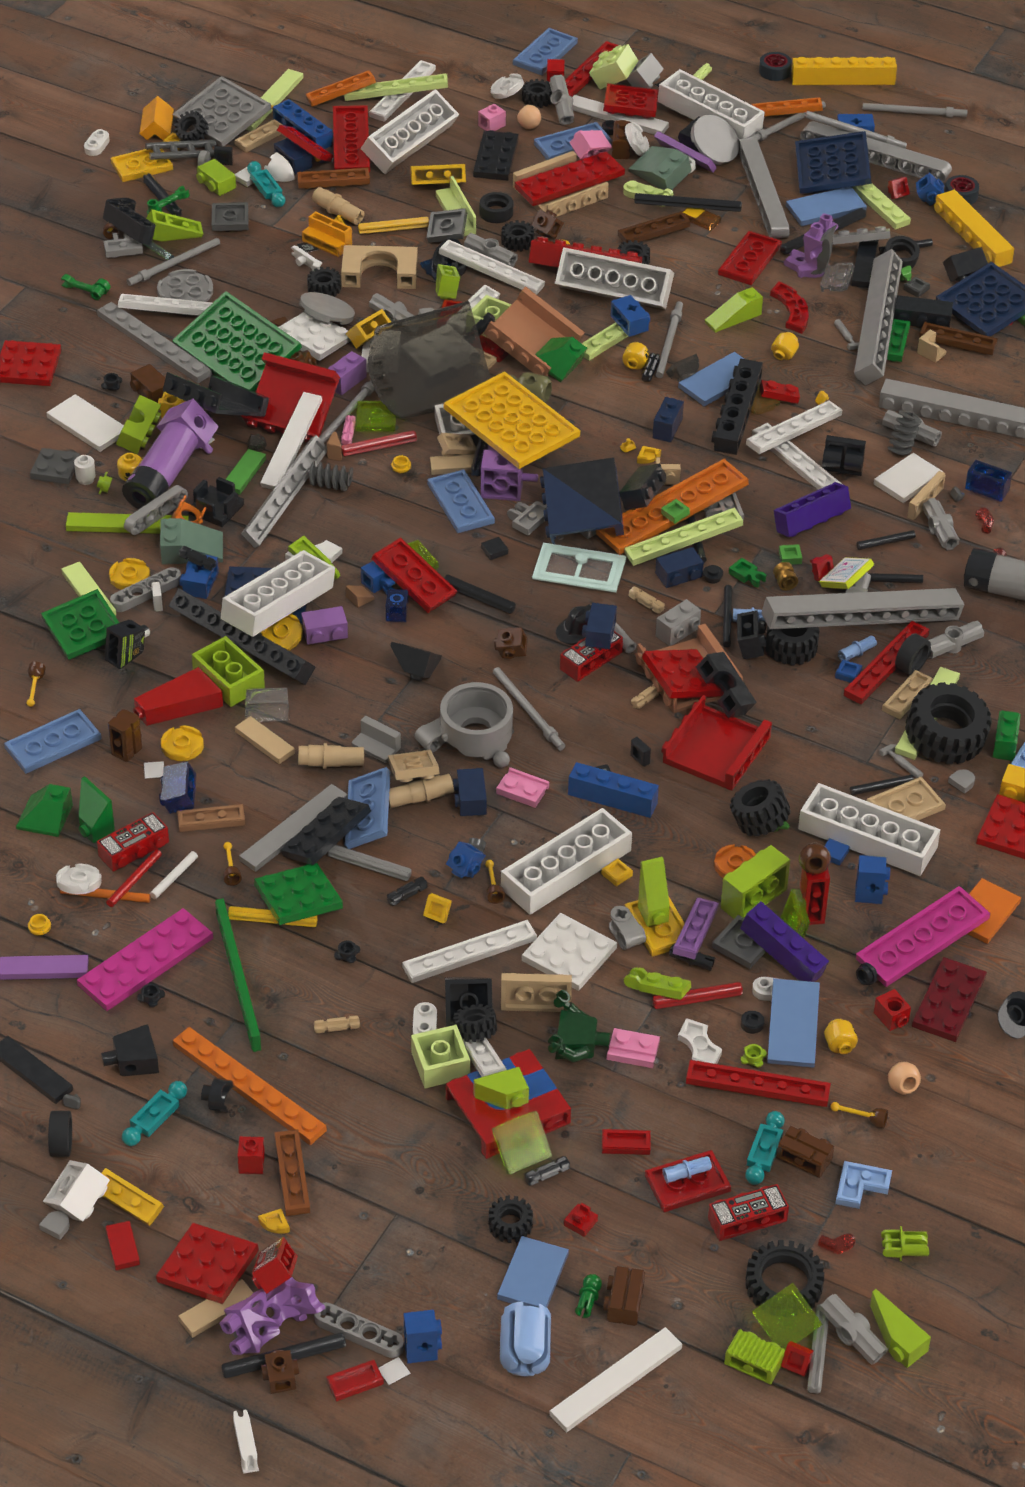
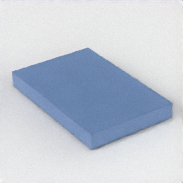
(533, 1273)

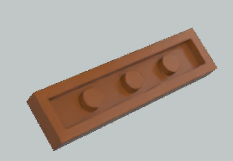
(331, 178)
(292, 1172)

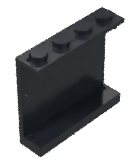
(219, 397)

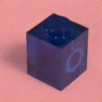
(396, 605)

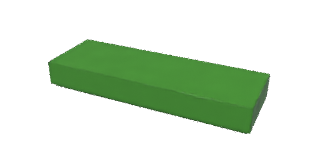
(246, 469)

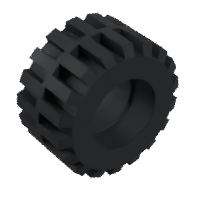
(792, 644)
(760, 807)

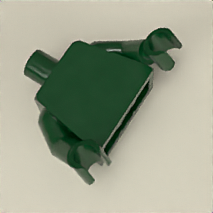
(576, 1032)

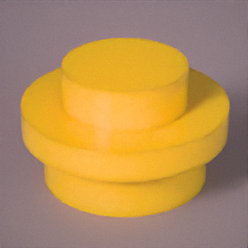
(401, 464)
(39, 924)

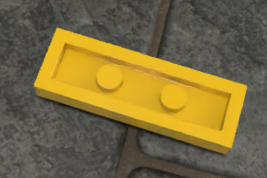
(131, 1198)

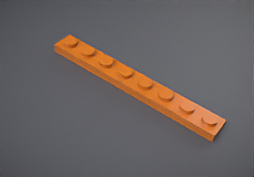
(249, 1085)

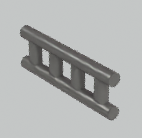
(175, 154)

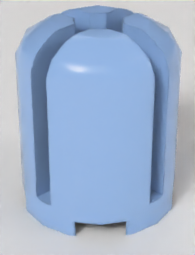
(525, 1339)

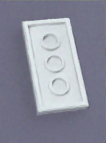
(86, 422)

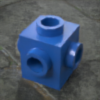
(928, 188)
(465, 860)

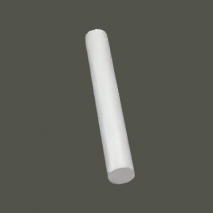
(173, 875)

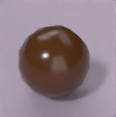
(814, 858)

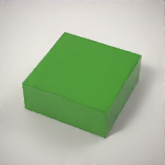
(675, 511)
(790, 554)

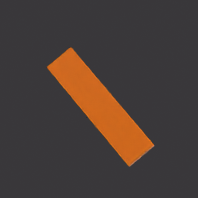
(340, 88)
(790, 106)

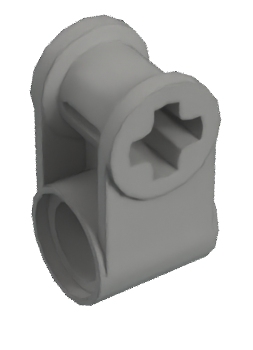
(626, 928)

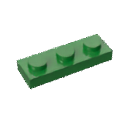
(898, 340)

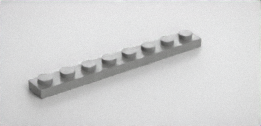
(154, 342)
(284, 492)

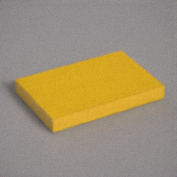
(137, 164)
(659, 937)

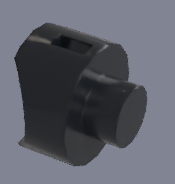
(217, 1093)

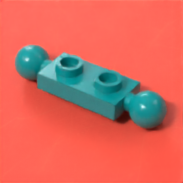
(266, 184)
(154, 1113)
(764, 1148)

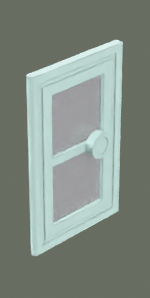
(579, 567)

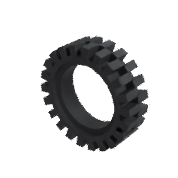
(784, 1254)

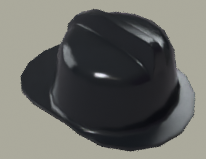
(571, 628)
(1012, 1015)

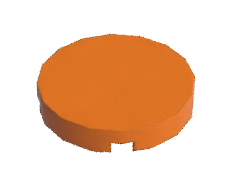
(731, 858)

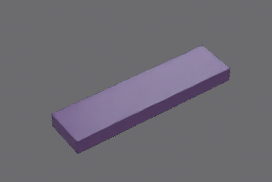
(700, 159)
(695, 928)
(43, 967)

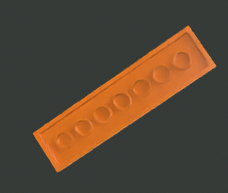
(694, 492)

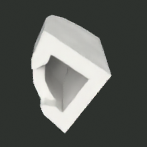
(280, 168)

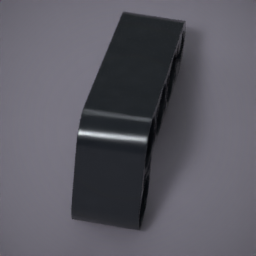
(124, 217)

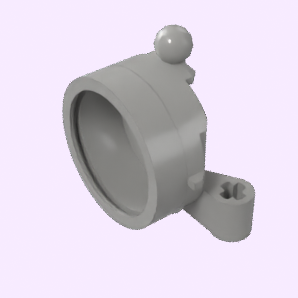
(466, 705)

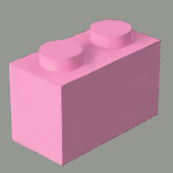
(589, 143)

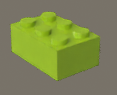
(229, 669)
(755, 881)

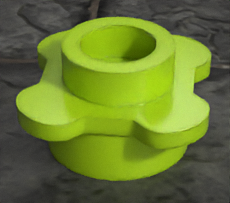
(104, 483)
(753, 1055)

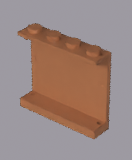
(528, 327)
(705, 644)

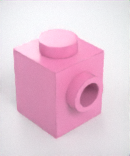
(492, 118)

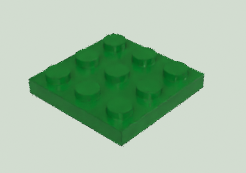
(80, 623)
(298, 893)

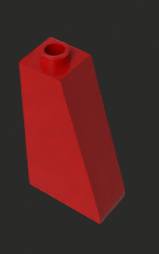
(179, 698)

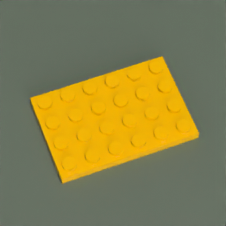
(512, 420)

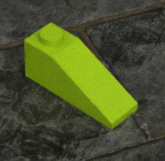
(174, 227)
(736, 310)
(653, 892)
(901, 1335)

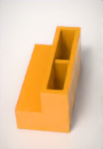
(156, 119)
(327, 234)

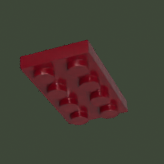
(949, 999)

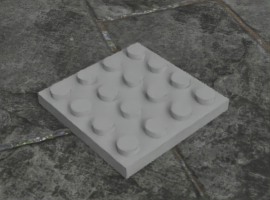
(226, 109)

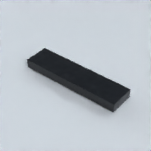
(864, 263)
(33, 1070)

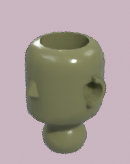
(537, 384)

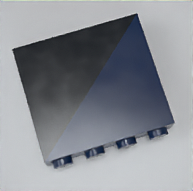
(581, 498)

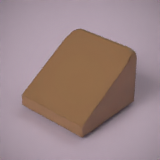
(334, 447)
(358, 595)

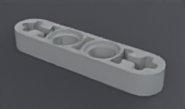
(139, 521)
(125, 600)
(361, 1326)

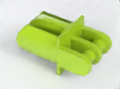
(904, 1243)

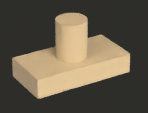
(456, 444)

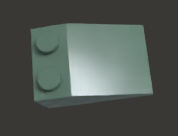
(662, 167)
(181, 532)

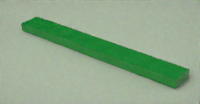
(238, 975)

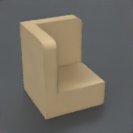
(928, 348)

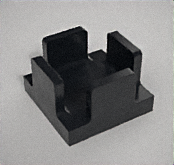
(220, 501)

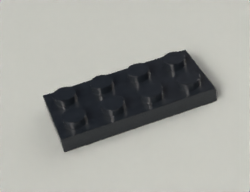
(496, 155)
(325, 830)

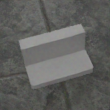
(377, 739)

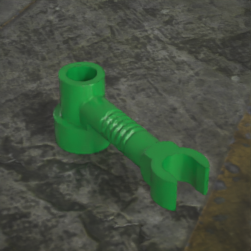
(156, 205)
(96, 290)

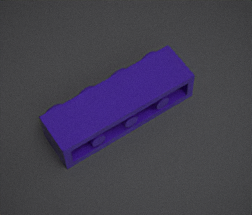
(812, 509)
(784, 944)

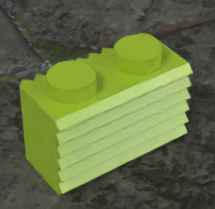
(216, 177)
(754, 1356)

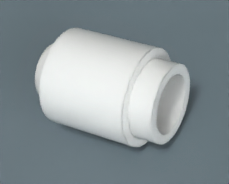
(85, 469)

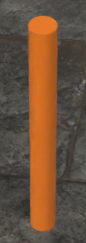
(105, 893)

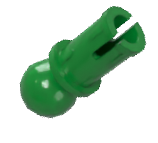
(588, 1294)

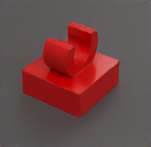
(898, 187)
(821, 566)
(581, 1219)
(797, 1358)

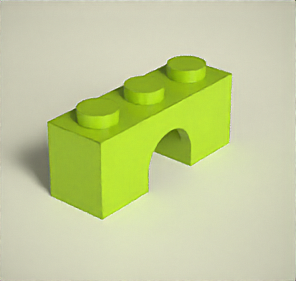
(139, 425)

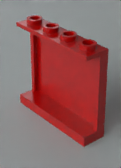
(715, 745)

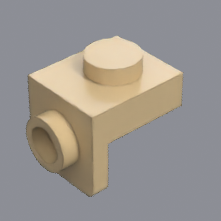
(672, 472)

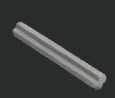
(370, 862)
(818, 1357)

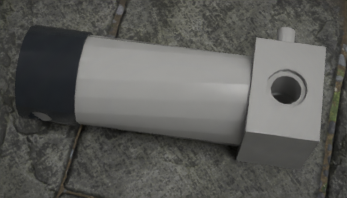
(995, 574)

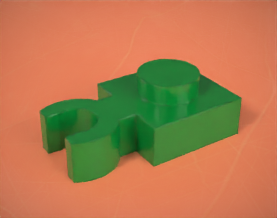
(747, 571)

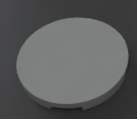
(715, 139)
(186, 285)
(326, 308)

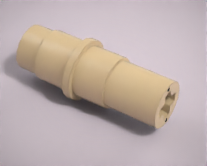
(337, 205)
(330, 756)
(421, 790)

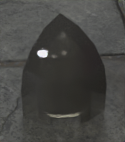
(684, 368)

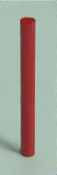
(134, 877)

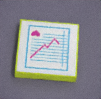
(846, 573)

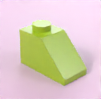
(447, 281)
(503, 1089)

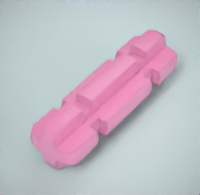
(348, 429)

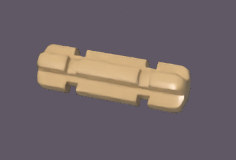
(646, 600)
(645, 697)
(336, 1024)

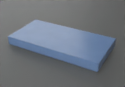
(548, 45)
(558, 143)
(834, 203)
(711, 381)
(461, 501)
(52, 741)
(371, 790)
(793, 1023)

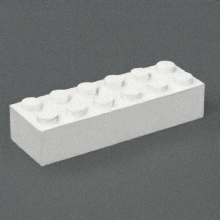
(698, 98)
(409, 131)
(614, 277)
(277, 593)
(869, 829)
(566, 861)

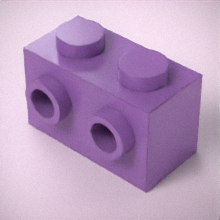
(351, 371)
(324, 625)

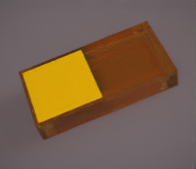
(702, 218)

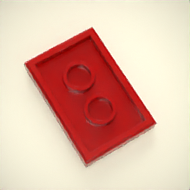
(306, 143)
(685, 1190)

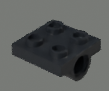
(844, 455)

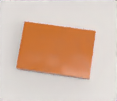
(997, 902)

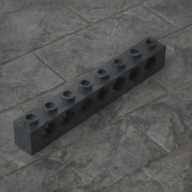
(256, 645)

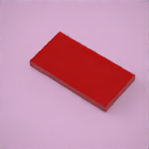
(749, 258)
(414, 574)

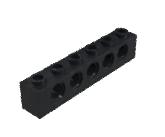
(737, 407)

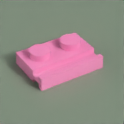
(522, 787)
(633, 1048)

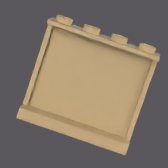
(568, 202)

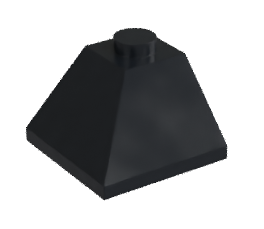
(415, 660)
(466, 992)

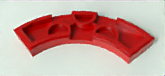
(795, 304)

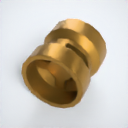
(785, 576)

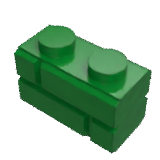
(1006, 735)

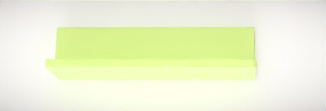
(452, 199)

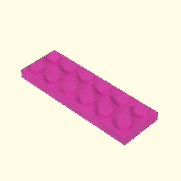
(923, 935)
(144, 959)

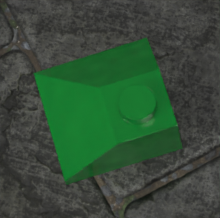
(562, 356)
(46, 810)
(95, 812)

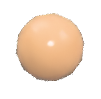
(529, 117)
(904, 1078)

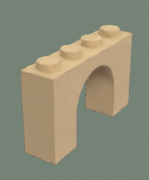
(359, 258)

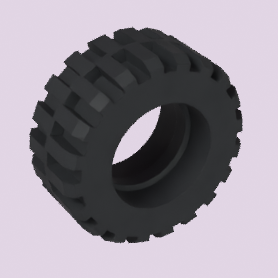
(954, 704)

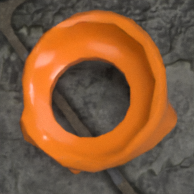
(183, 506)

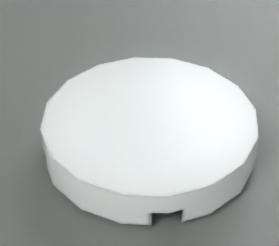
(506, 87)
(635, 138)
(78, 879)

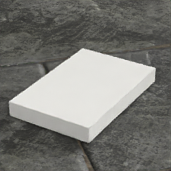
(906, 477)

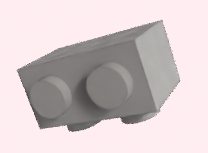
(645, 72)
(678, 622)

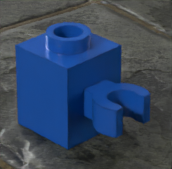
(375, 578)

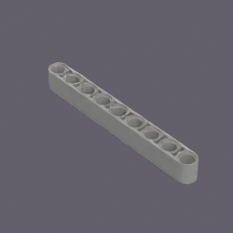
(887, 154)
(763, 188)

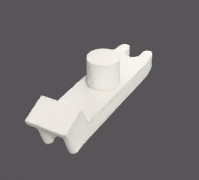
(304, 258)
(245, 1442)

